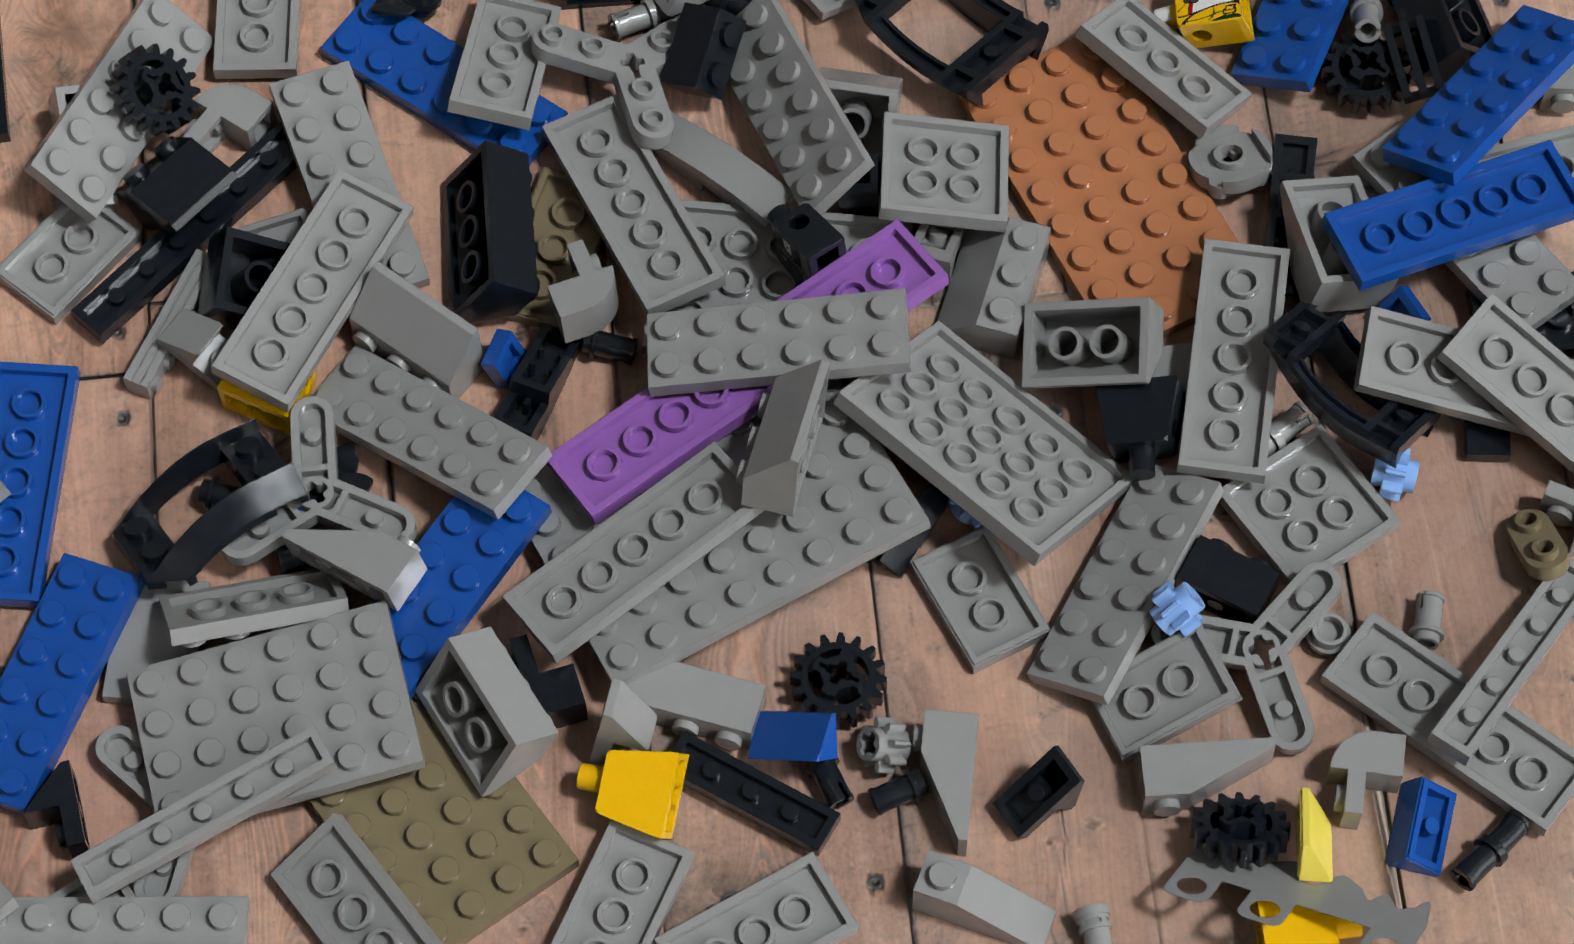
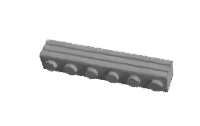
(152, 360)

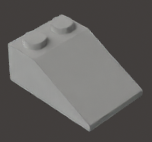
(1314, 261)

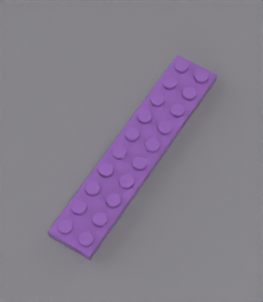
(660, 433)

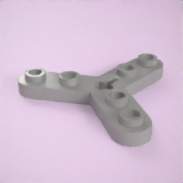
(605, 60)
(317, 466)
(1283, 626)
(123, 758)

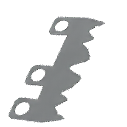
(1280, 885)

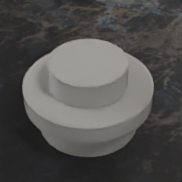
(1329, 635)

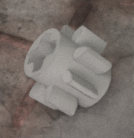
(884, 745)

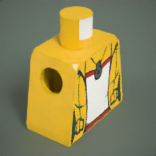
(1210, 21)

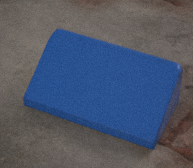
(794, 736)
(1421, 827)

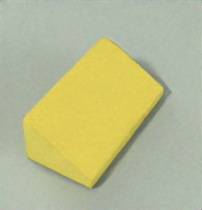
(1313, 840)

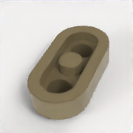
(1538, 544)

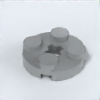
(1223, 178)

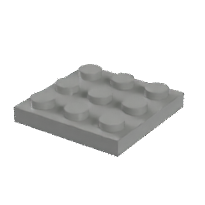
(944, 172)
(1309, 507)

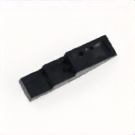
(1292, 160)
(538, 382)

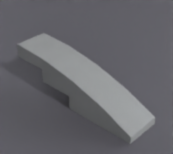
(723, 170)

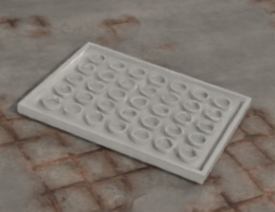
(844, 516)

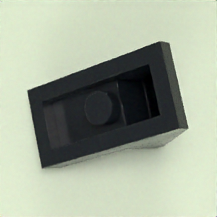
(1039, 792)
(60, 804)

